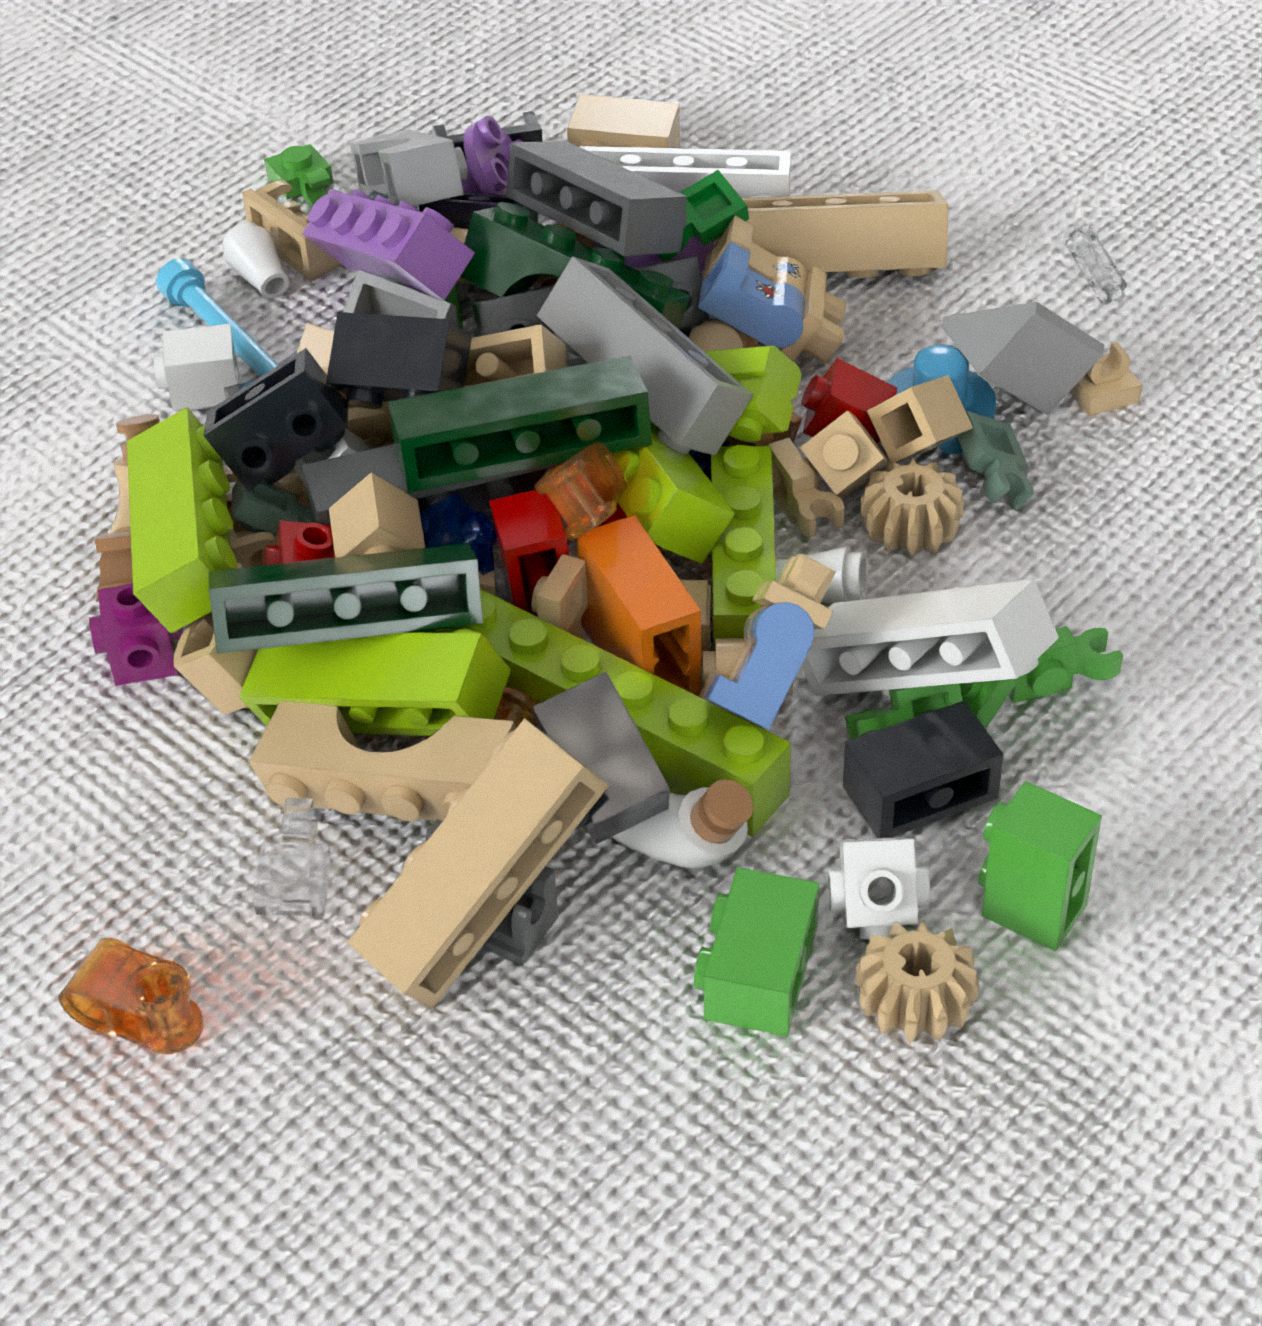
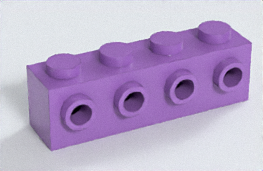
(389, 241)

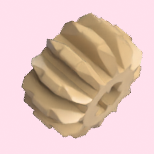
(912, 507)
(917, 981)

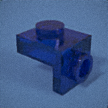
(456, 523)

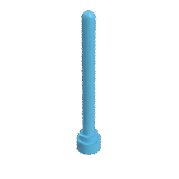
(185, 286)

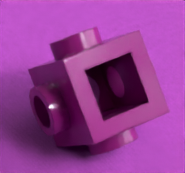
(124, 630)

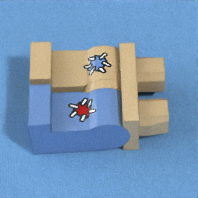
(770, 296)
(775, 642)

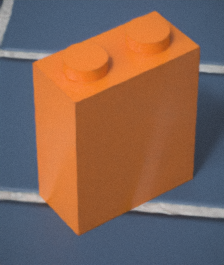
(640, 604)

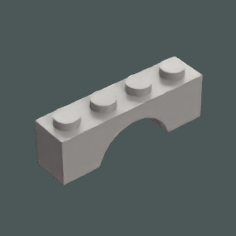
(409, 167)

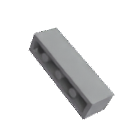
(687, 390)

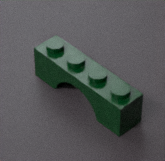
(518, 251)

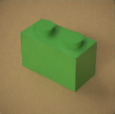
(1038, 864)
(758, 951)

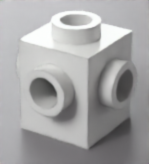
(862, 863)

